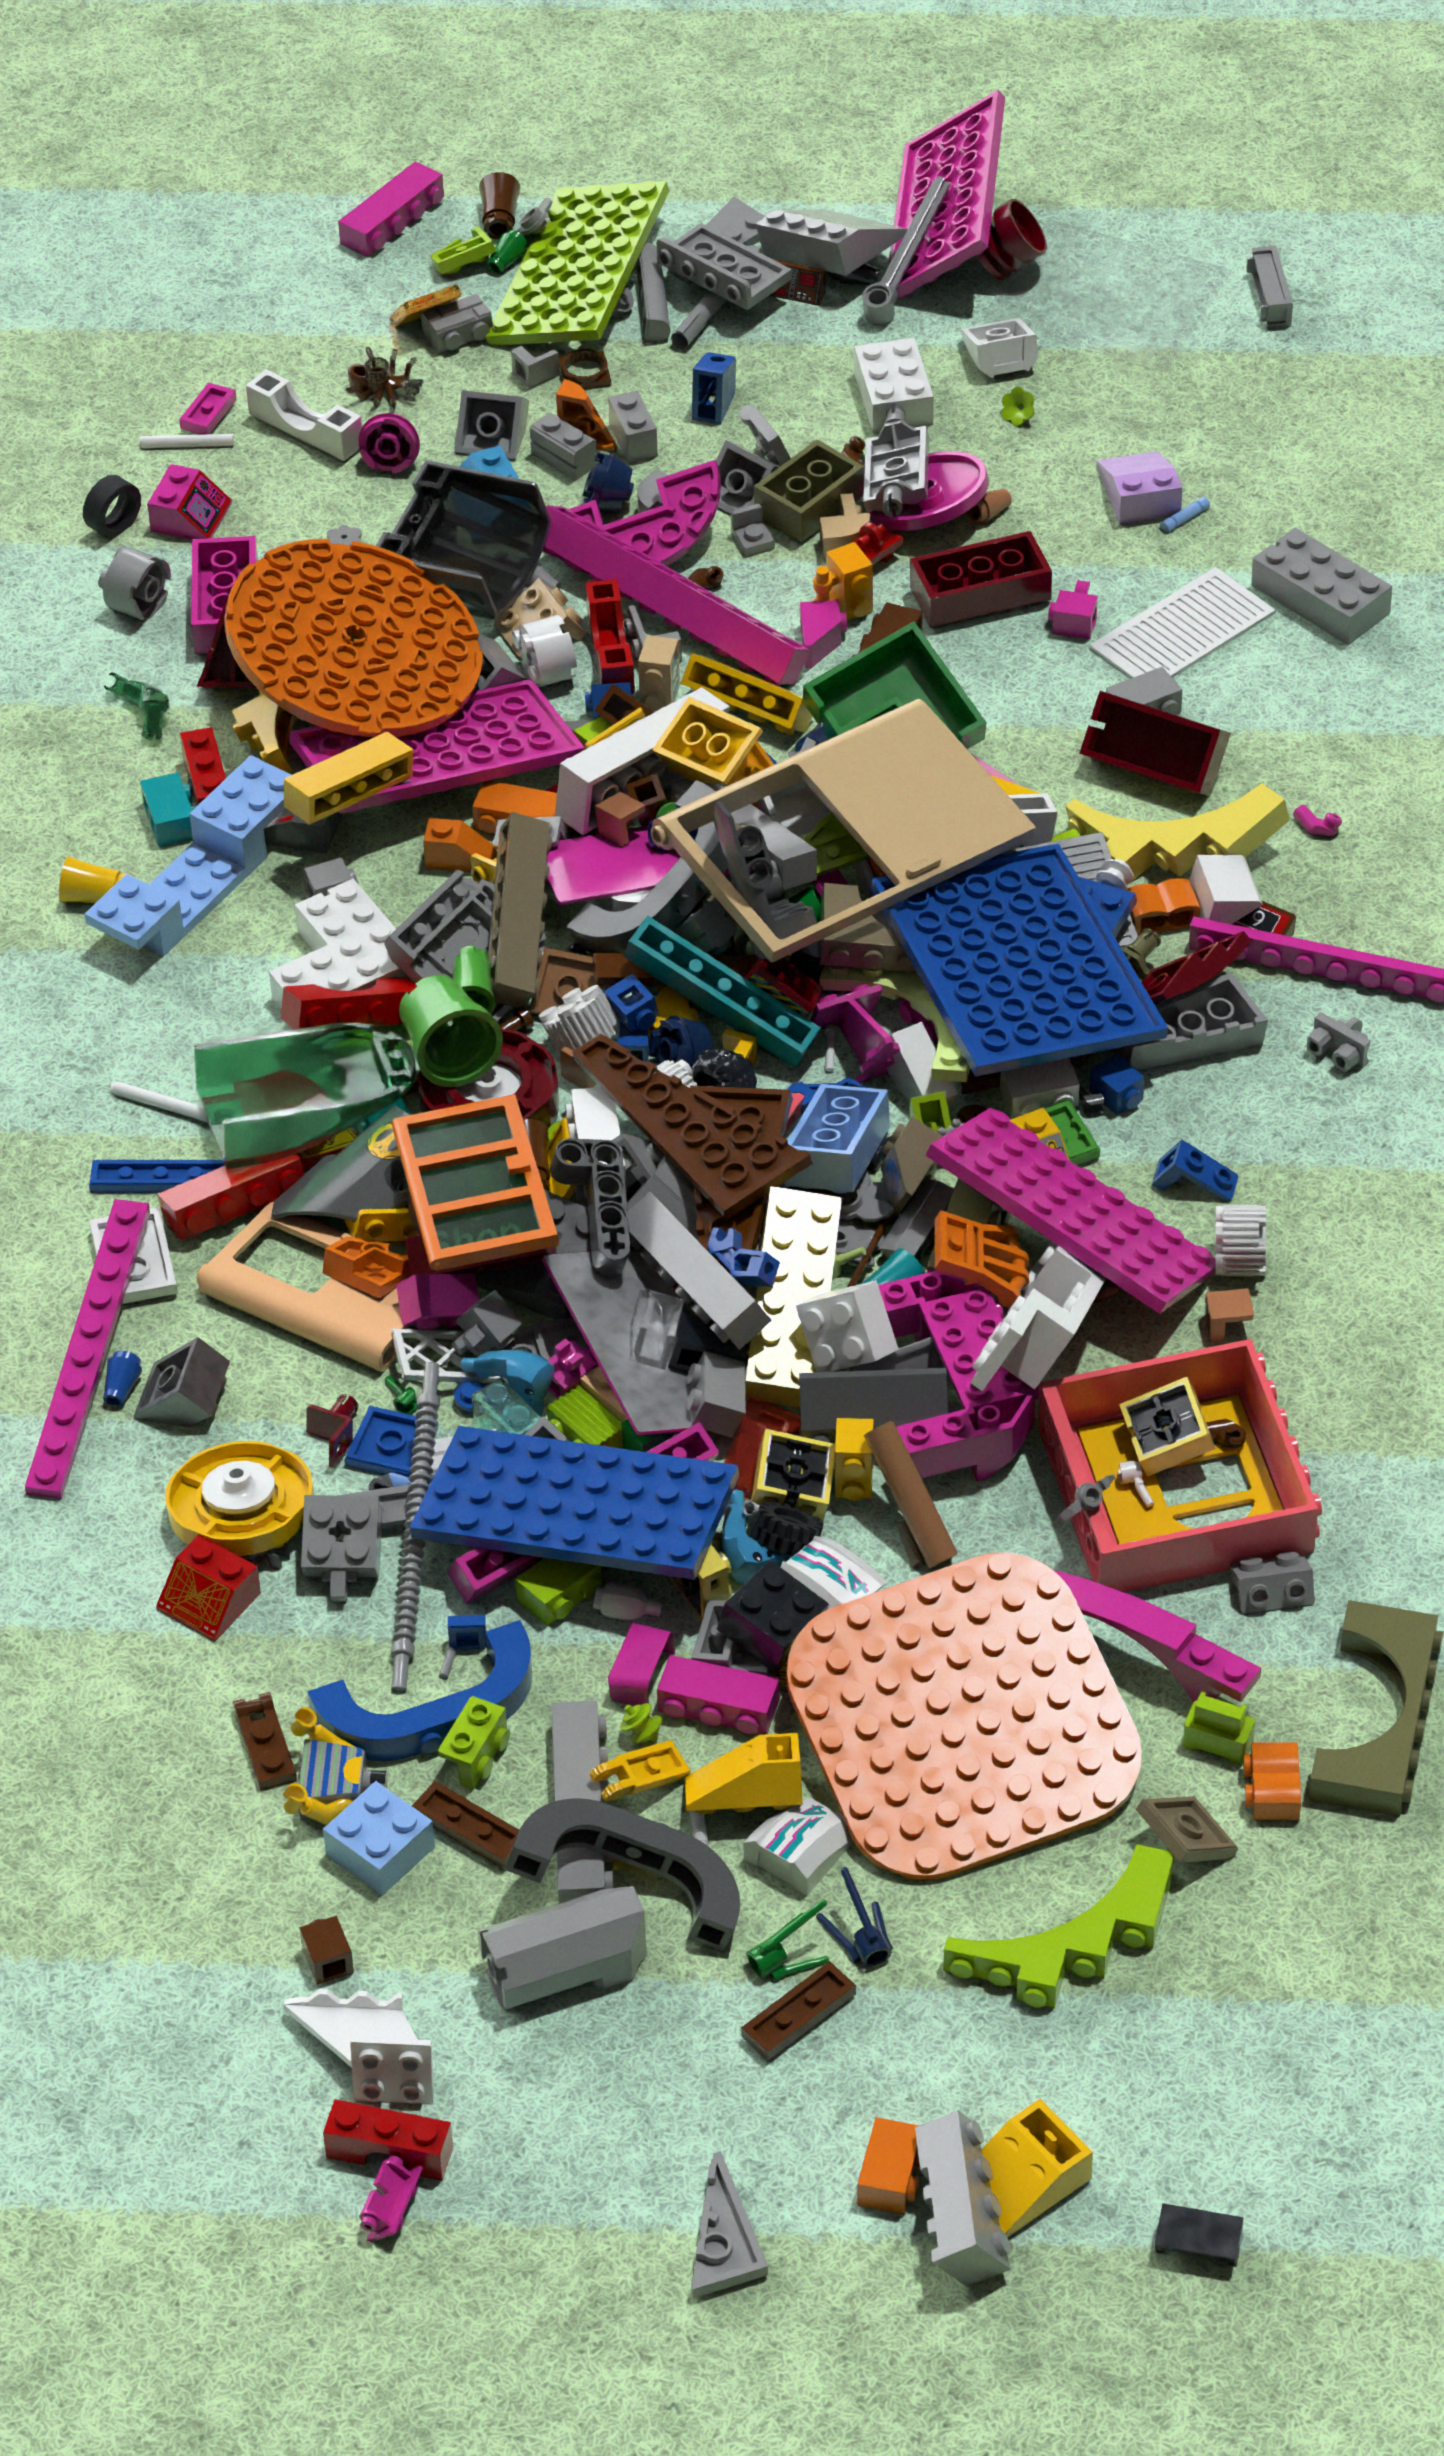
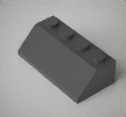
(874, 1394)

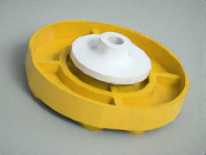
(239, 1496)

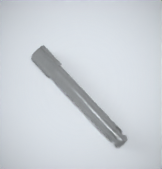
(699, 317)

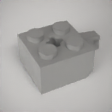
(343, 1561)

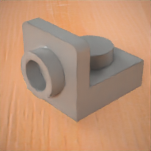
(750, 530)

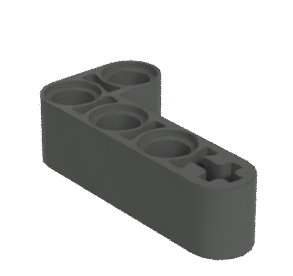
(601, 1207)

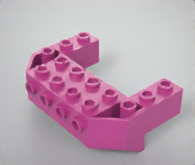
(960, 1324)

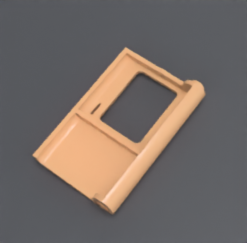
(332, 1317)

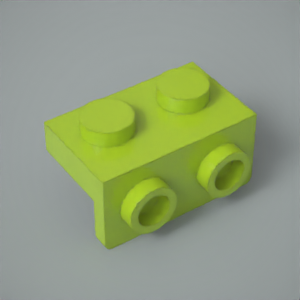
(475, 1740)

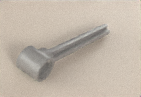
(882, 295)

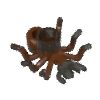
(378, 376)

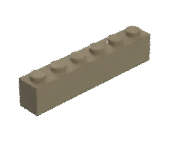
(518, 909)

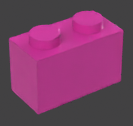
(436, 1299)

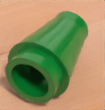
(508, 250)

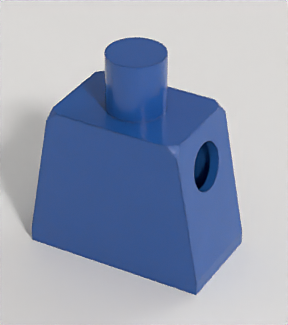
(713, 376)

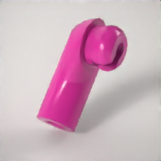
(1318, 826)

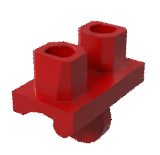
(878, 542)

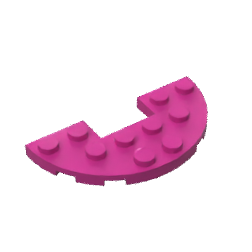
(676, 526)

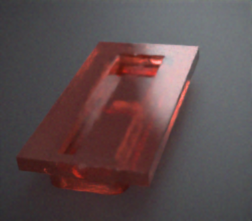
(748, 1435)

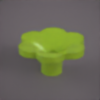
(1018, 406)

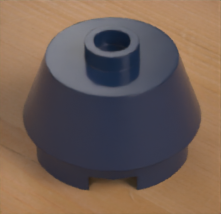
(608, 483)
(679, 1040)

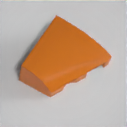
(578, 410)
(365, 1265)

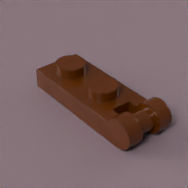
(265, 1742)

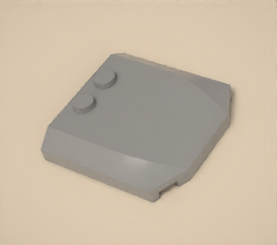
(442, 925)

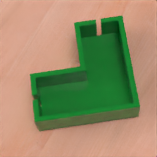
(888, 677)

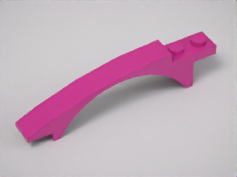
(1171, 1639)

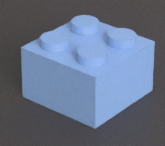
(379, 1838)

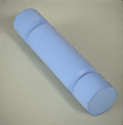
(1185, 514)

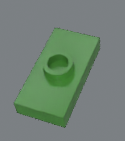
(1076, 1137)

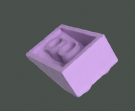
(1141, 486)

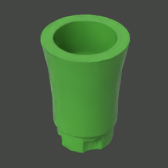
(473, 974)

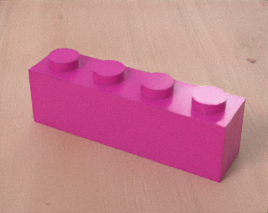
(391, 209)

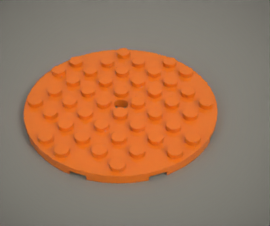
(292, 641)

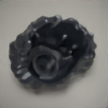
(723, 1069)

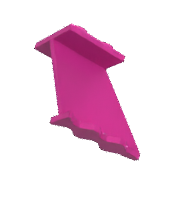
(864, 1035)

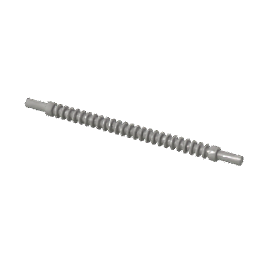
(403, 1647)

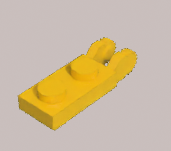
(641, 1770)

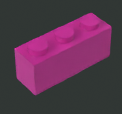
(718, 1695)

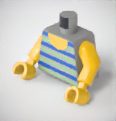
(330, 1772)

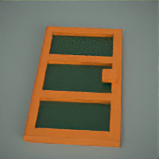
(474, 1183)

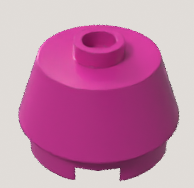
(389, 442)

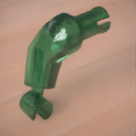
(148, 697)

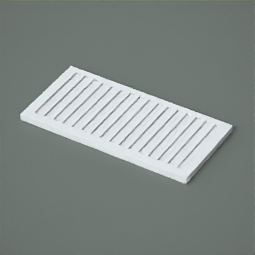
(1184, 626)

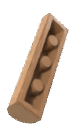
(911, 1494)

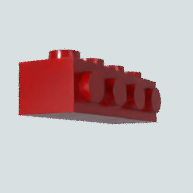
(226, 1195)

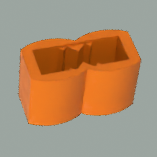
(1164, 906)
(1274, 1781)

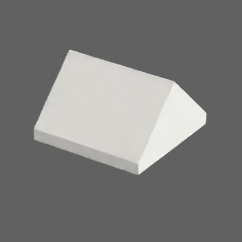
(1224, 887)

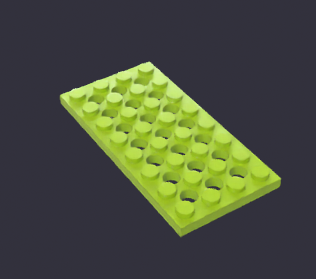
(578, 264)

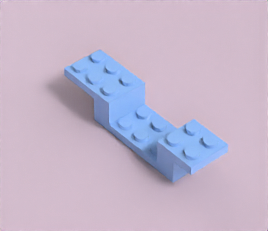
(223, 854)

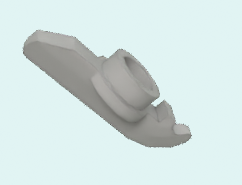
(1087, 1497)

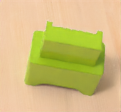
(1219, 1728)

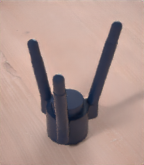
(870, 1944)

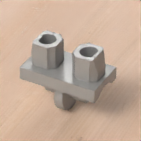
(1342, 1038)

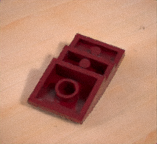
(1193, 969)

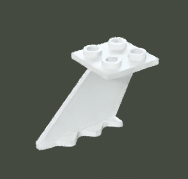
(373, 2041)

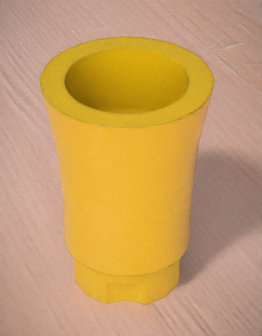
(86, 881)

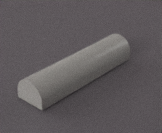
(652, 295)

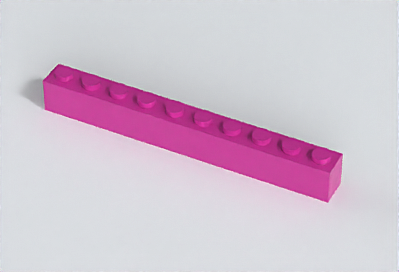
(675, 598)

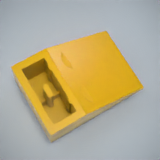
(748, 1777)
(1035, 2165)

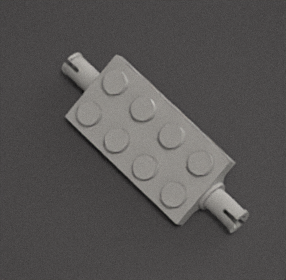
(896, 465)

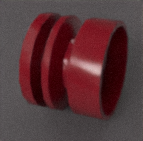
(1012, 240)

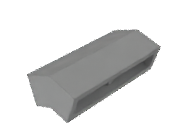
(916, 1224)

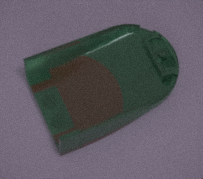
(297, 1087)

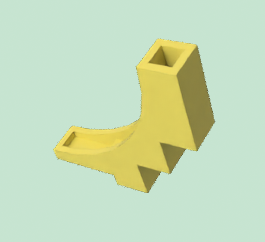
(1176, 843)

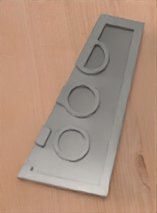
(735, 221)

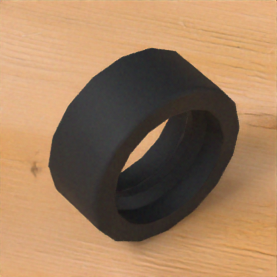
(100, 499)

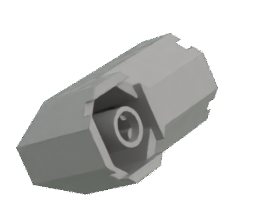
(566, 1945)

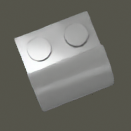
(718, 1649)

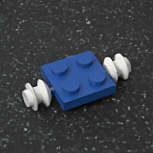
(1111, 893)

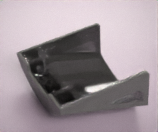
(473, 533)

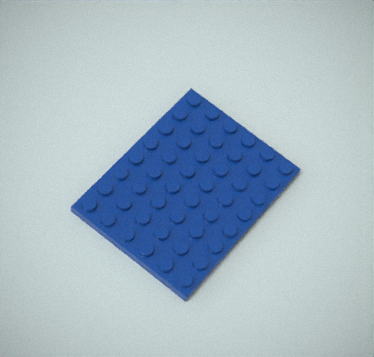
(1022, 963)

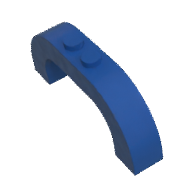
(426, 1725)

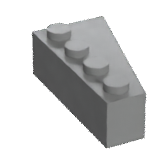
(961, 2199)

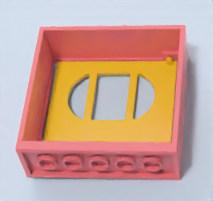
(1145, 1546)

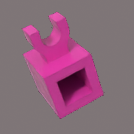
(1074, 612)
(569, 1366)

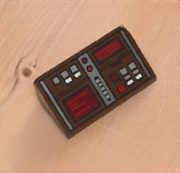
(806, 286)

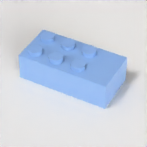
(841, 1135)

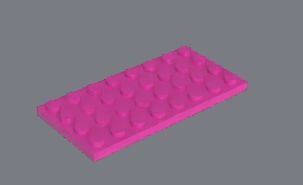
(967, 157)
(490, 738)
(1074, 1209)

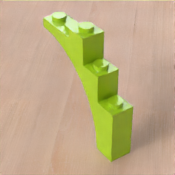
(1083, 1945)

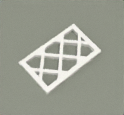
(427, 1337)

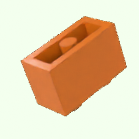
(889, 2167)

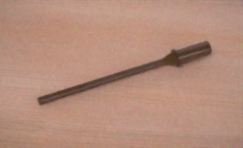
(883, 1223)

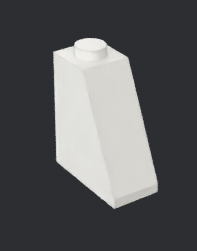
(914, 1063)

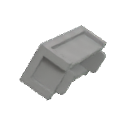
(1271, 286)

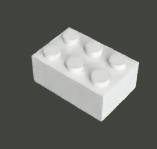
(893, 376)

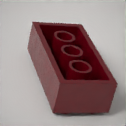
(980, 579)

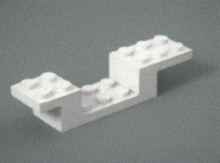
(1040, 1319)

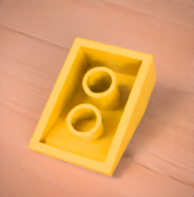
(706, 743)

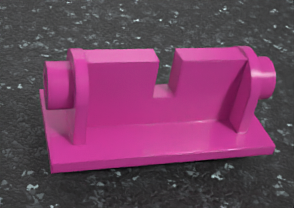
(384, 2213)

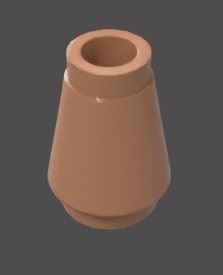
(989, 506)

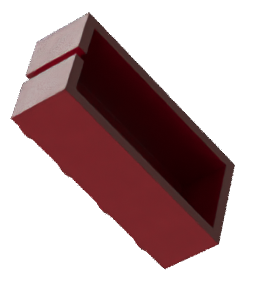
(1155, 743)

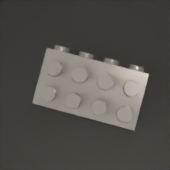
(723, 265)

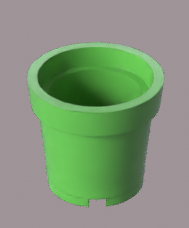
(455, 1050)

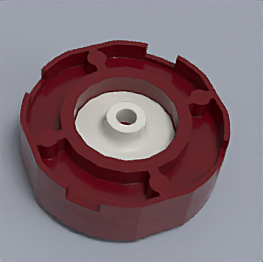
(520, 1070)

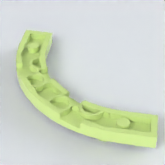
(948, 1061)

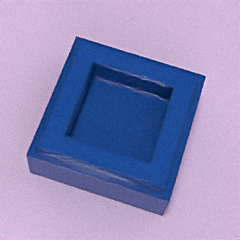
(467, 1632)

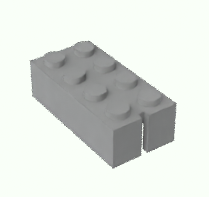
(1321, 586)

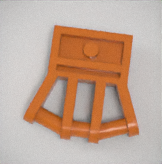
(972, 1253)

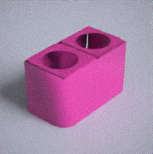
(636, 1663)

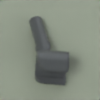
(1091, 1103)

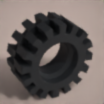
(785, 1527)

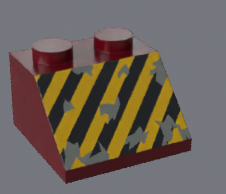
(786, 984)

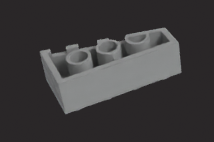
(1202, 1024)

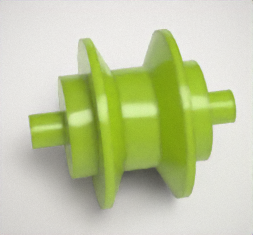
(640, 1722)

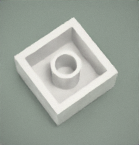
(847, 1327)

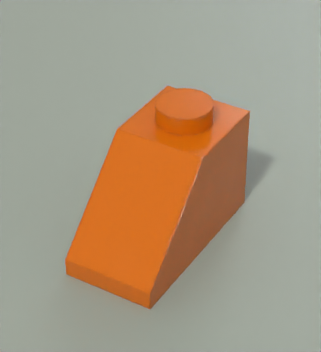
(451, 844)

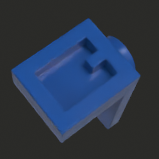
(1196, 1166)

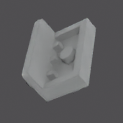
(1273, 1582)

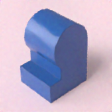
(635, 1041)

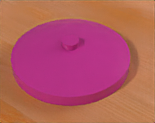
(954, 486)

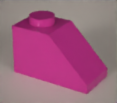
(821, 628)

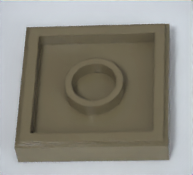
(1187, 1829)

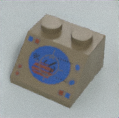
(906, 1161)

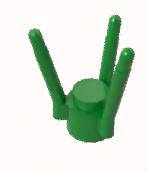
(769, 1955)

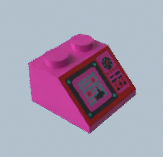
(187, 504)

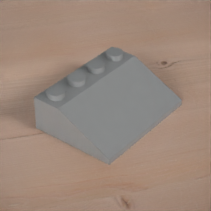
(825, 238)

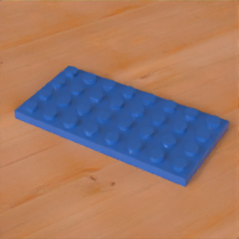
(575, 1502)

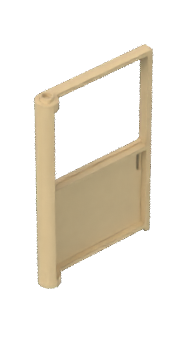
(896, 788)

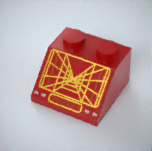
(208, 1588)

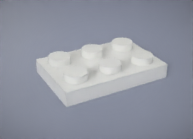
(153, 1267)

